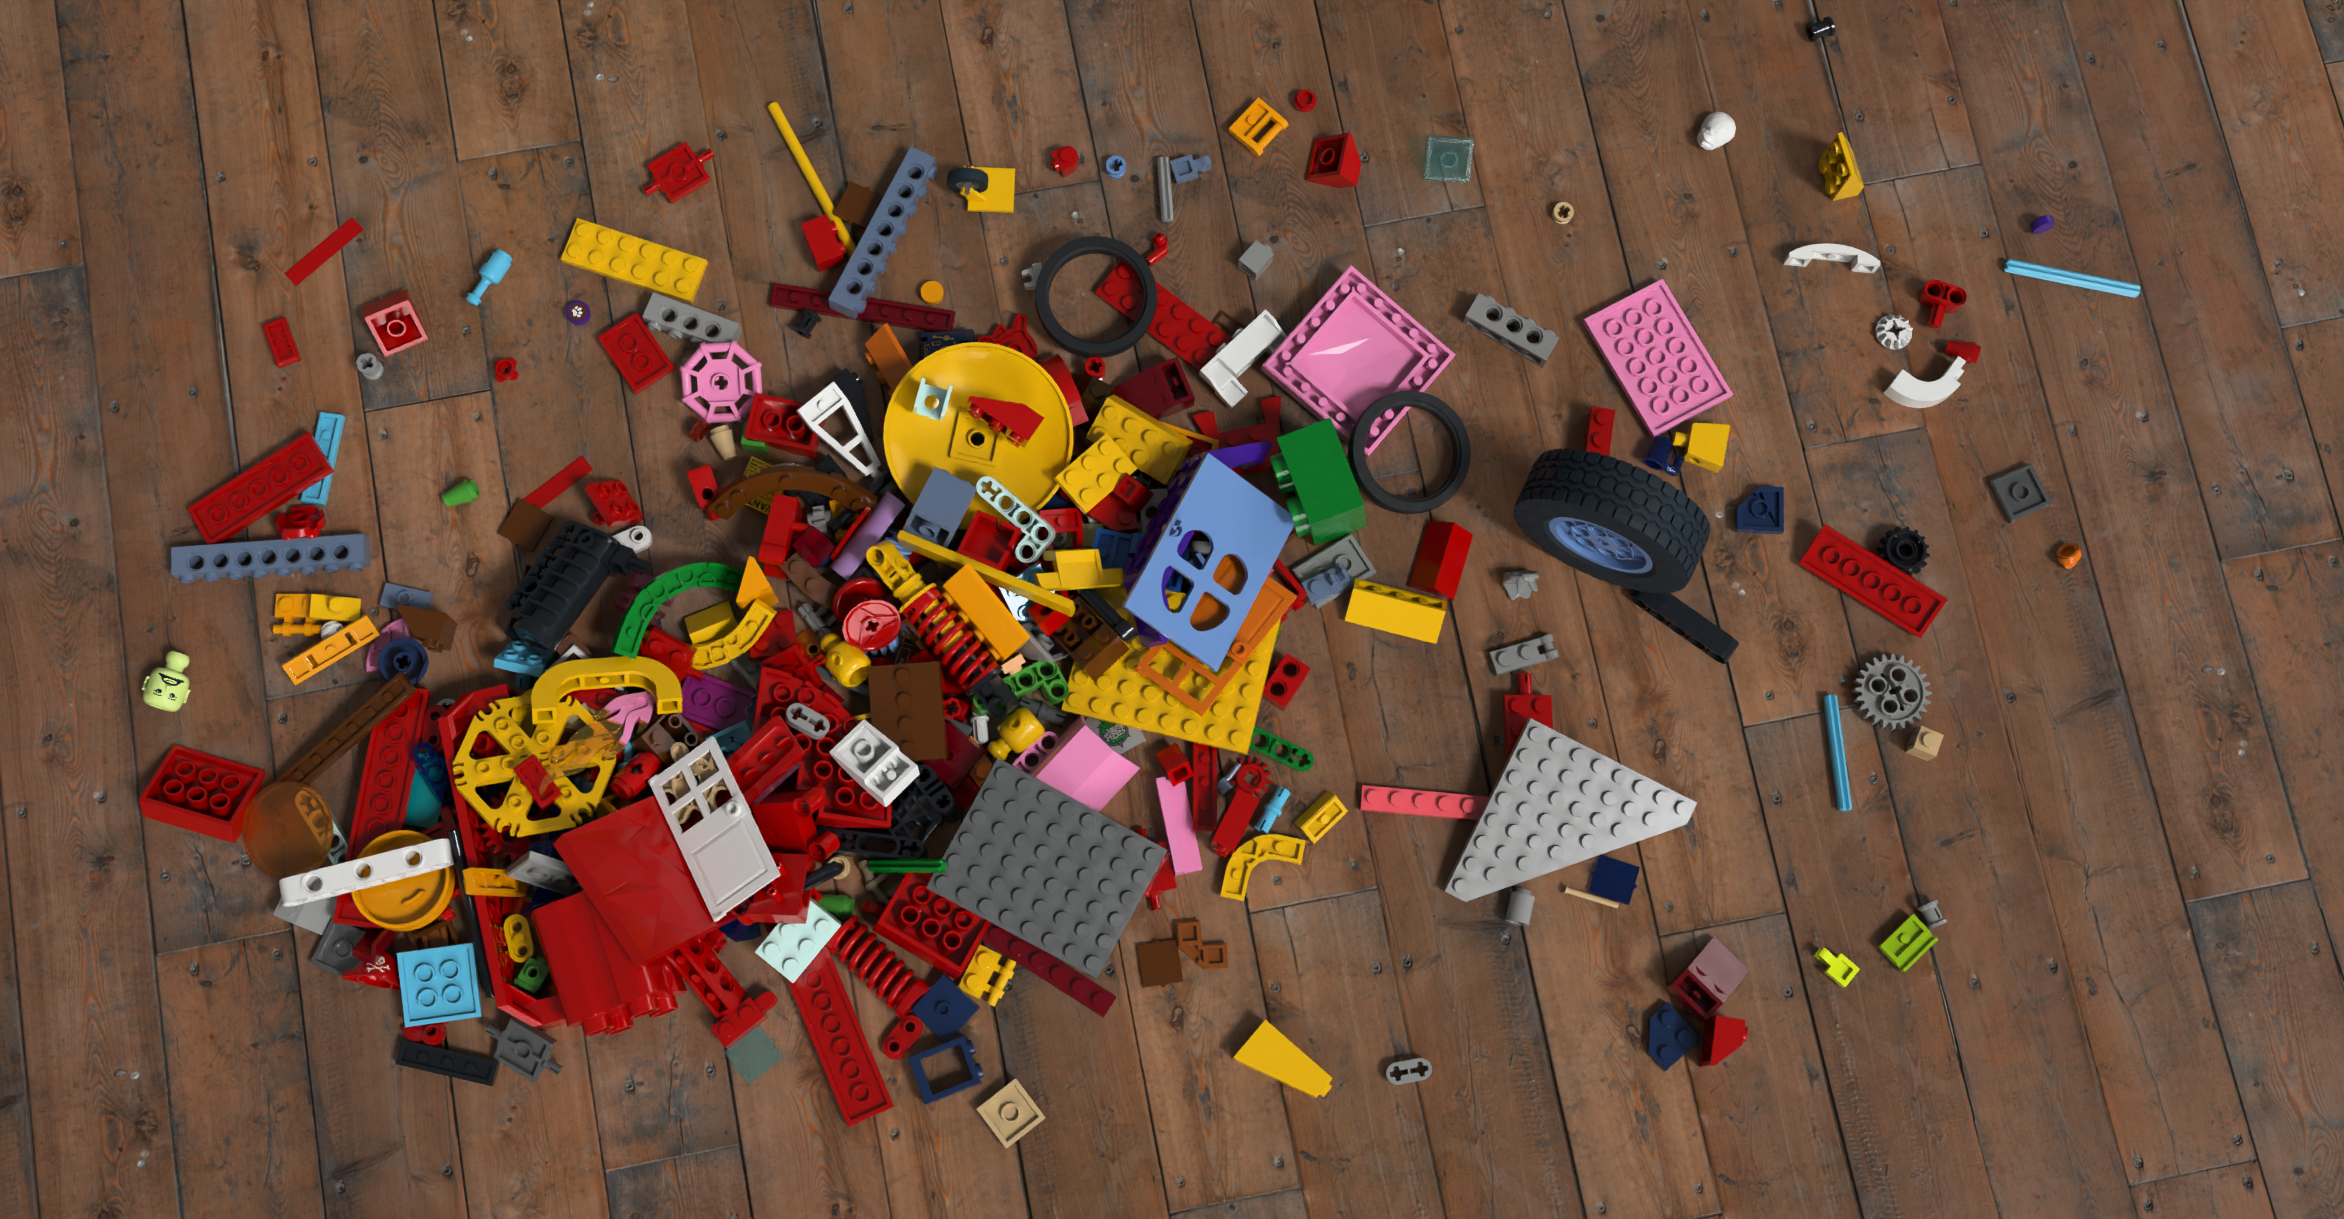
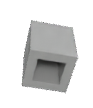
(1256, 260)

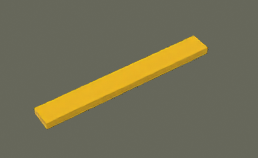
(987, 573)

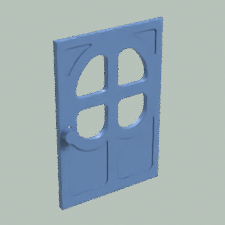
(1237, 523)

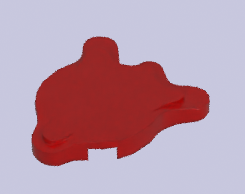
(1014, 338)

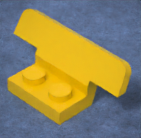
(1077, 570)

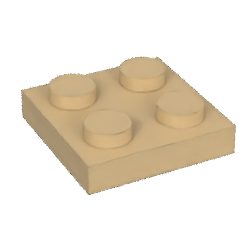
(1011, 1113)

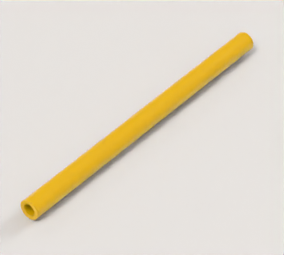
(811, 176)

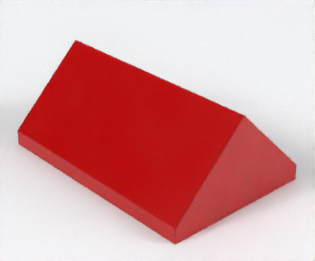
(1441, 559)

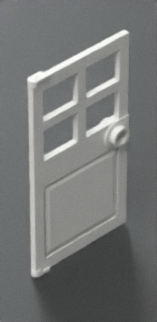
(724, 847)

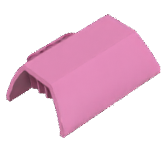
(1079, 765)

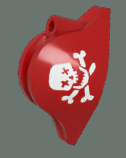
(382, 974)

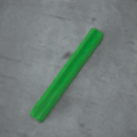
(891, 865)

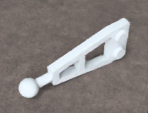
(820, 408)

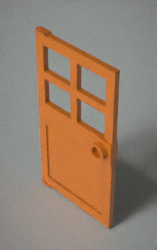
(1263, 615)

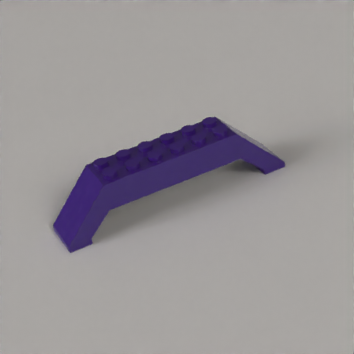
(1238, 456)

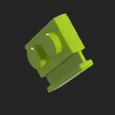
(1907, 943)

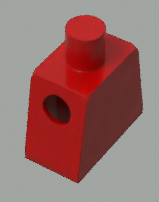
(704, 482)

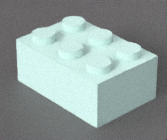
(794, 946)

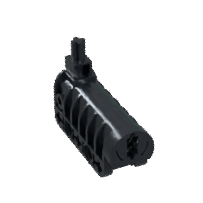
(566, 584)

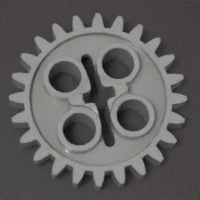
(1874, 701)

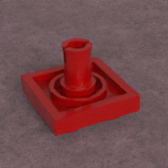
(613, 504)

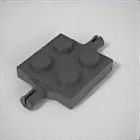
(524, 1049)

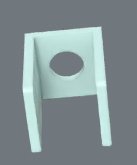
(942, 395)

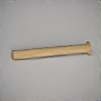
(1591, 897)

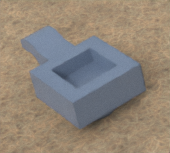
(1186, 168)

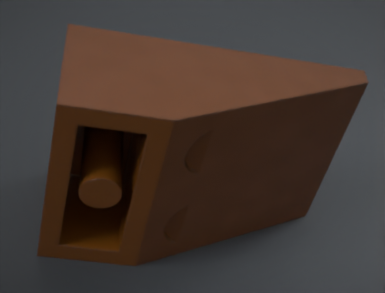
(1090, 640)

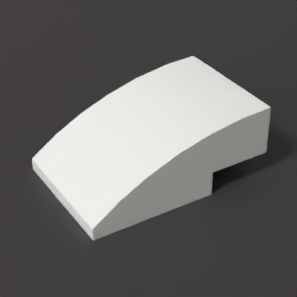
(875, 762)

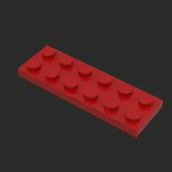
(1174, 322)
(260, 489)
(1872, 580)

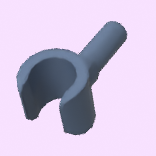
(1224, 785)

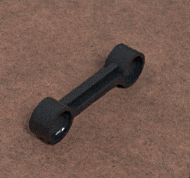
(1103, 608)

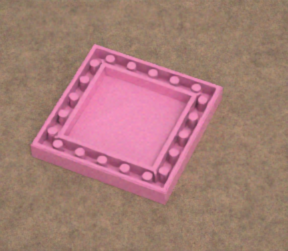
(1353, 353)

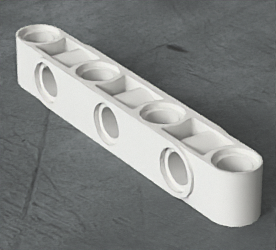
(348, 875)

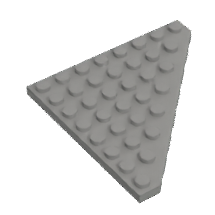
(1558, 809)

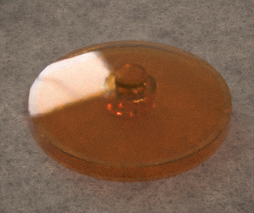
(287, 829)

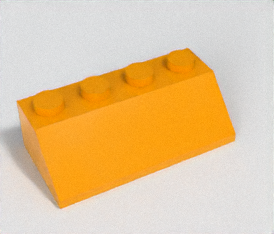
(984, 613)

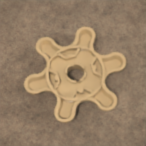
(679, 787)

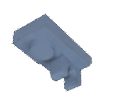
(1327, 584)

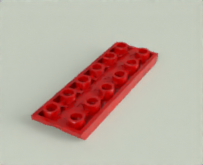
(759, 762)

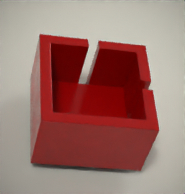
(988, 544)

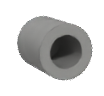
(1520, 907)

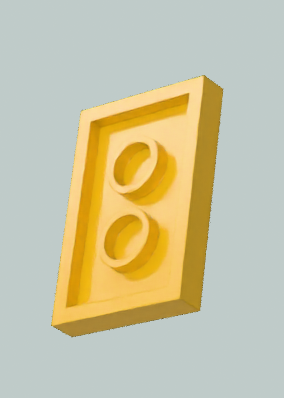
(1095, 473)

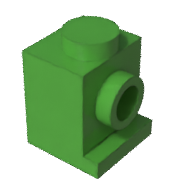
(538, 983)

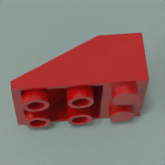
(1010, 418)

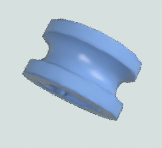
(1122, 169)

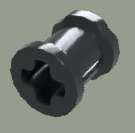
(1820, 29)
(813, 319)

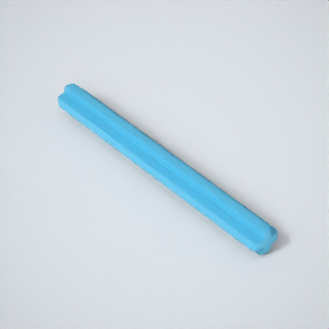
(2072, 278)

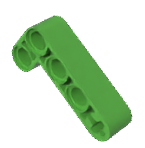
(1036, 680)

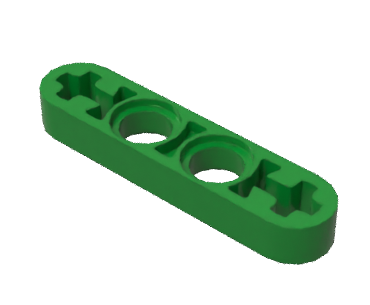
(1273, 741)

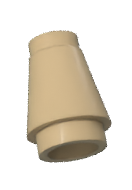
(723, 440)

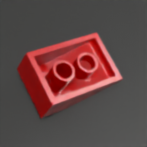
(780, 426)

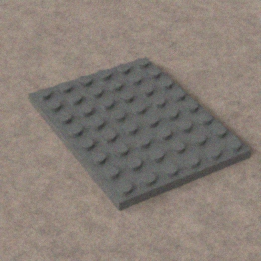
(1047, 868)

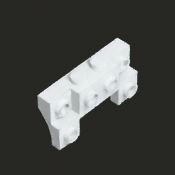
(1236, 357)

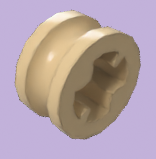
(1565, 206)

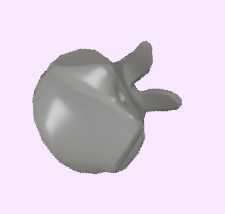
(1520, 583)

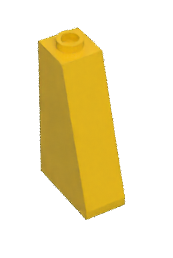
(1281, 1060)

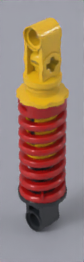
(923, 608)

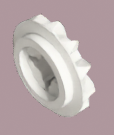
(1889, 339)

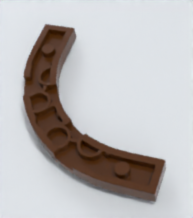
(790, 478)
(823, 591)

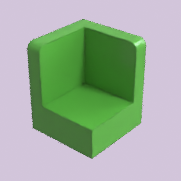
(753, 446)

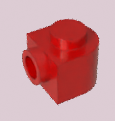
(1064, 160)

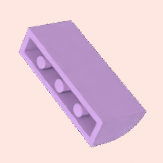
(868, 535)

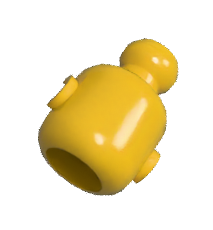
(844, 662)
(1016, 733)

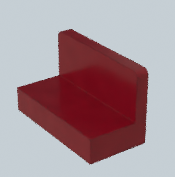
(374, 944)

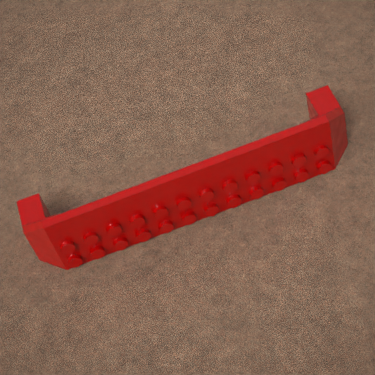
(509, 997)

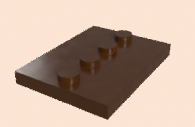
(910, 708)

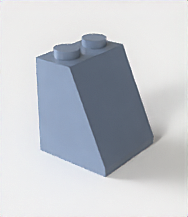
(940, 507)

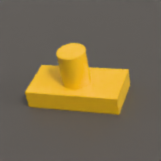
(334, 608)

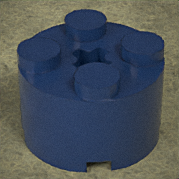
(402, 648)

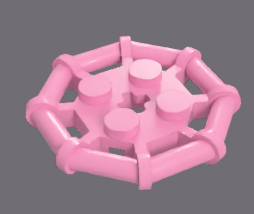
(710, 373)

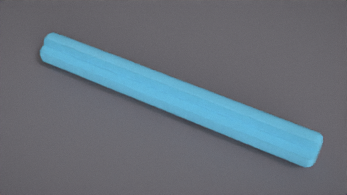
(1837, 752)

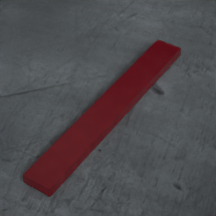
(876, 310)

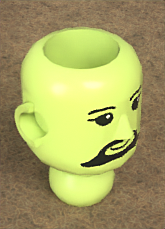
(167, 686)

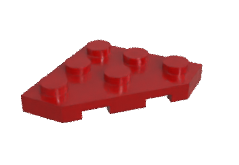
(1111, 512)

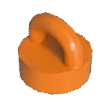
(2068, 555)

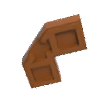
(1190, 942)

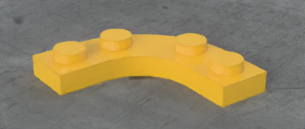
(1254, 852)

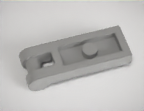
(1523, 655)

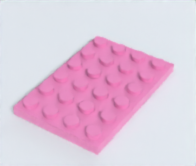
(1657, 358)

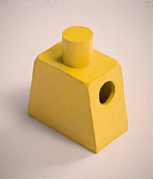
(1704, 444)

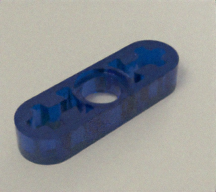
(432, 755)

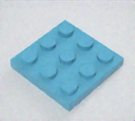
(439, 984)

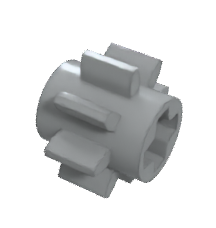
(820, 518)

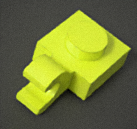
(1839, 967)

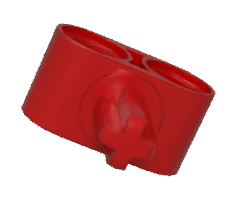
(1941, 302)

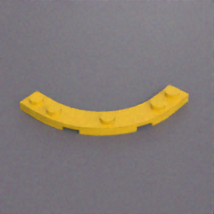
(734, 643)

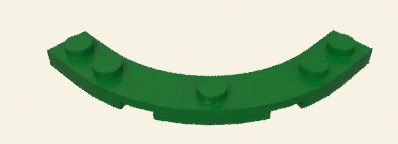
(663, 587)

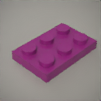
(714, 702)

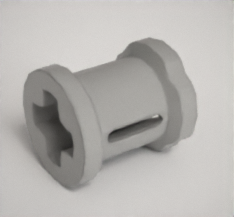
(370, 373)
(1932, 914)

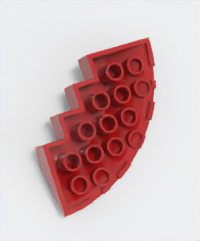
(845, 800)

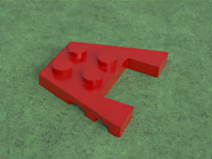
(1247, 435)

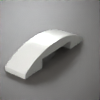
(1859, 259)

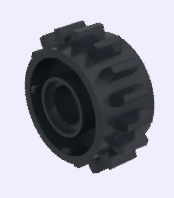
(1911, 542)

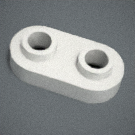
(628, 538)

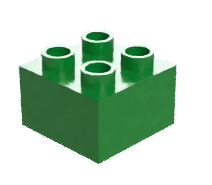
(1323, 484)

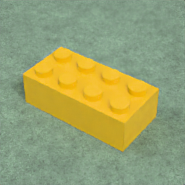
(1142, 438)

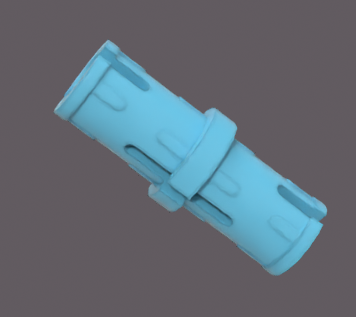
(1272, 810)

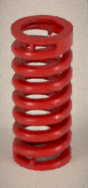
(843, 943)

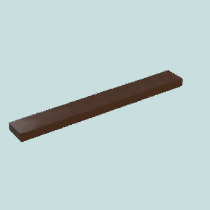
(350, 731)

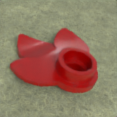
(422, 1032)

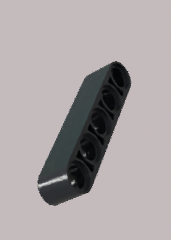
(1687, 624)

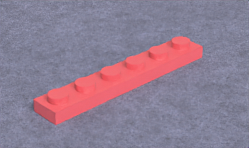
(1421, 803)

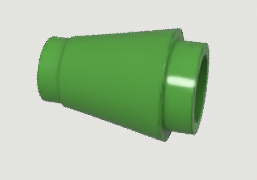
(462, 493)
(838, 905)

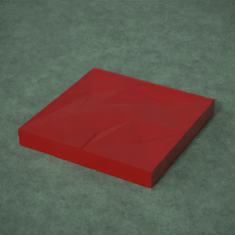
(639, 880)

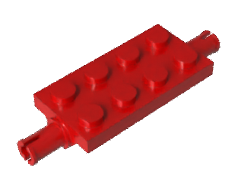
(1521, 707)

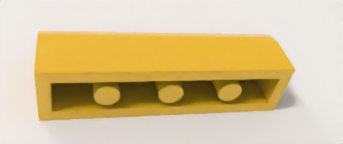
(1396, 611)

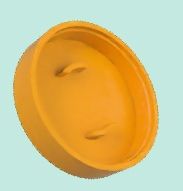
(408, 901)

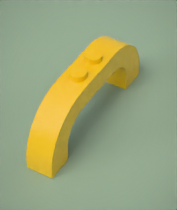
(604, 673)

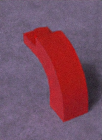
(1059, 372)

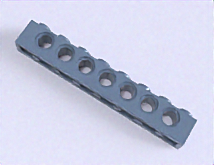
(914, 163)
(186, 557)

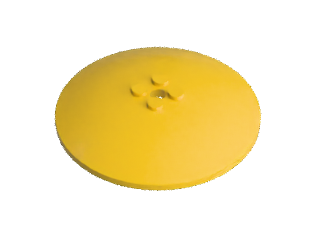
(988, 371)

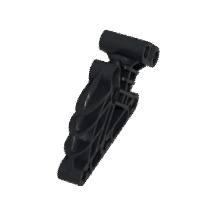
(927, 802)

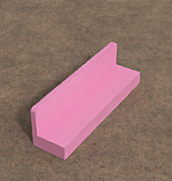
(1178, 827)

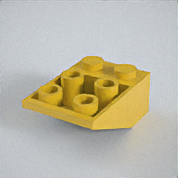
(1840, 169)

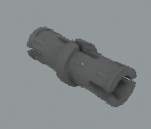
(1043, 711)

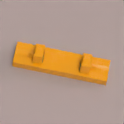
(330, 649)
(492, 883)

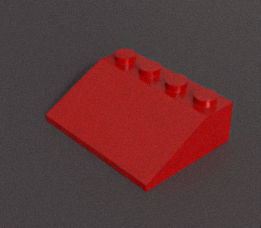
(201, 793)
(930, 925)

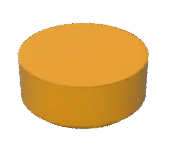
(932, 293)

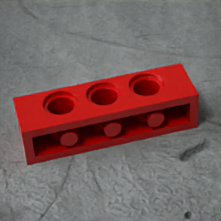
(707, 977)

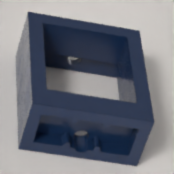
(921, 1077)

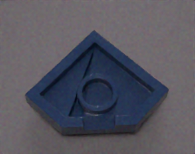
(1761, 512)
(1669, 1037)

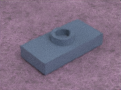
(406, 596)

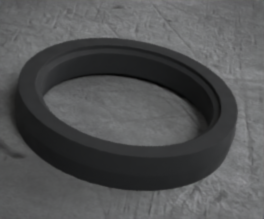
(1109, 247)
(1456, 432)

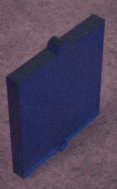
(1614, 879)

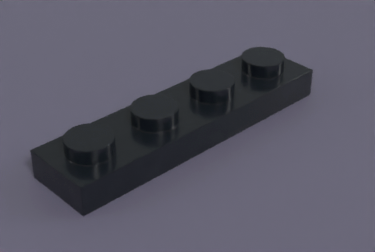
(448, 1063)

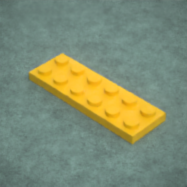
(634, 261)

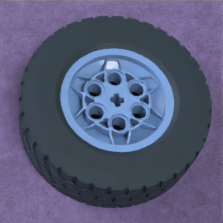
(1612, 520)

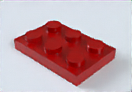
(636, 353)

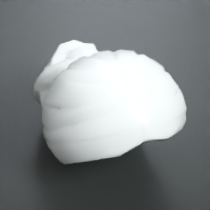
(1716, 130)

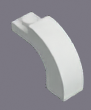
(1921, 394)

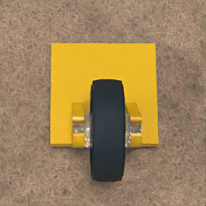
(984, 187)

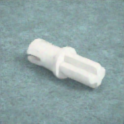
(980, 726)

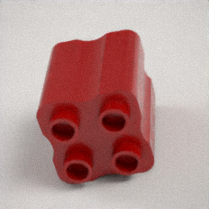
(594, 973)

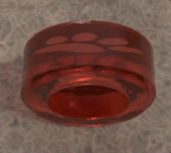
(699, 430)

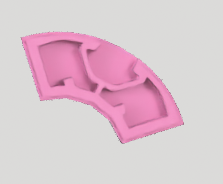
(393, 631)

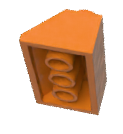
(888, 357)

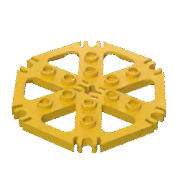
(519, 745)

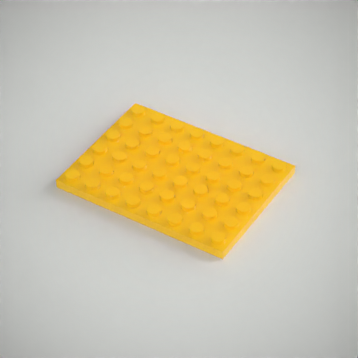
(1139, 703)

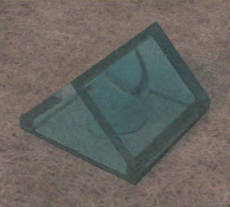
(1448, 158)

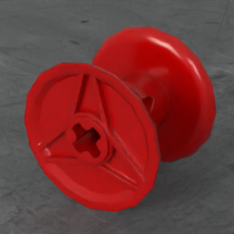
(865, 616)

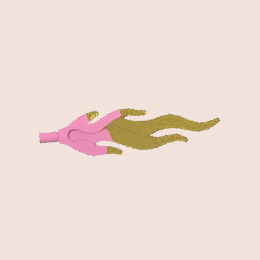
(596, 736)

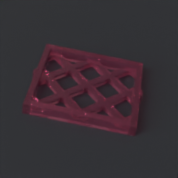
(776, 784)

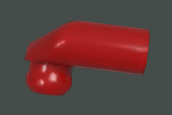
(1160, 249)

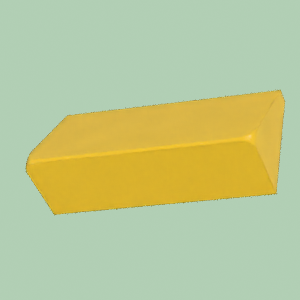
(1321, 816)

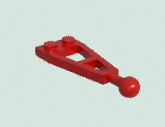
(1063, 521)

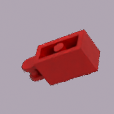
(743, 1019)

